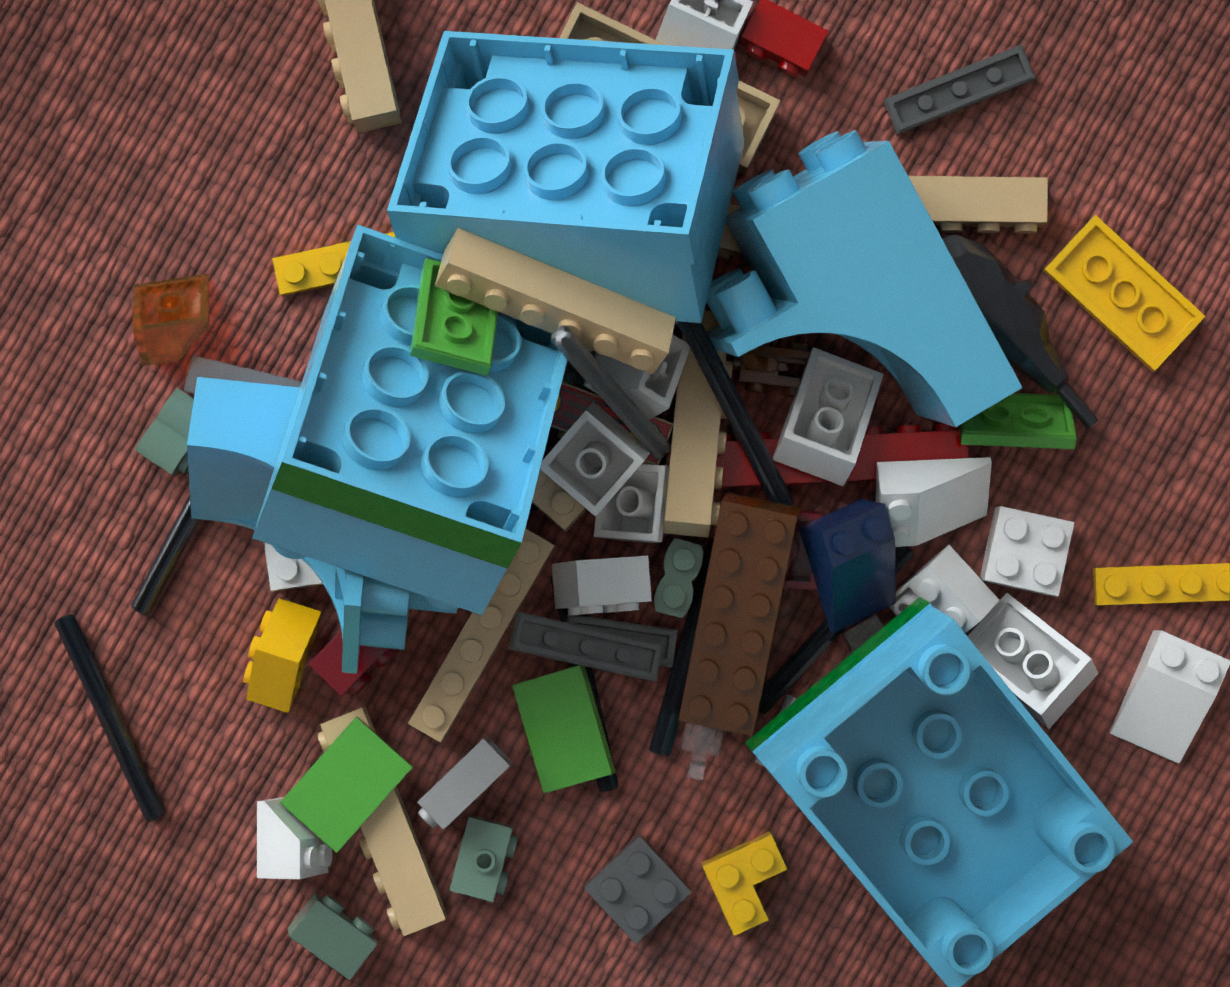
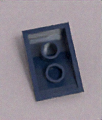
(852, 561)

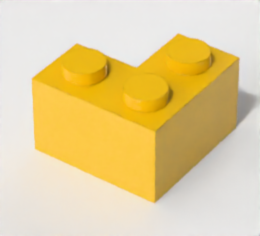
(280, 654)
(733, 879)

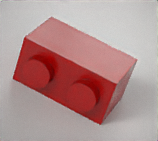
(783, 38)

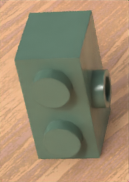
(482, 858)
(333, 935)

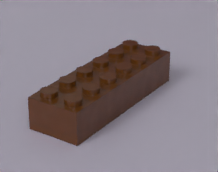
(739, 614)

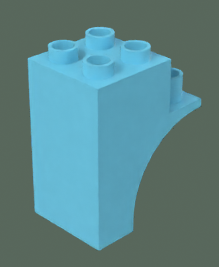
(859, 259)
(230, 463)

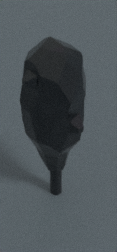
(1015, 321)

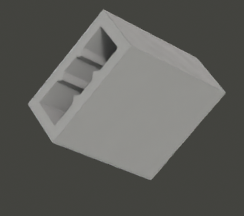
(463, 783)

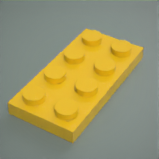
(1124, 293)

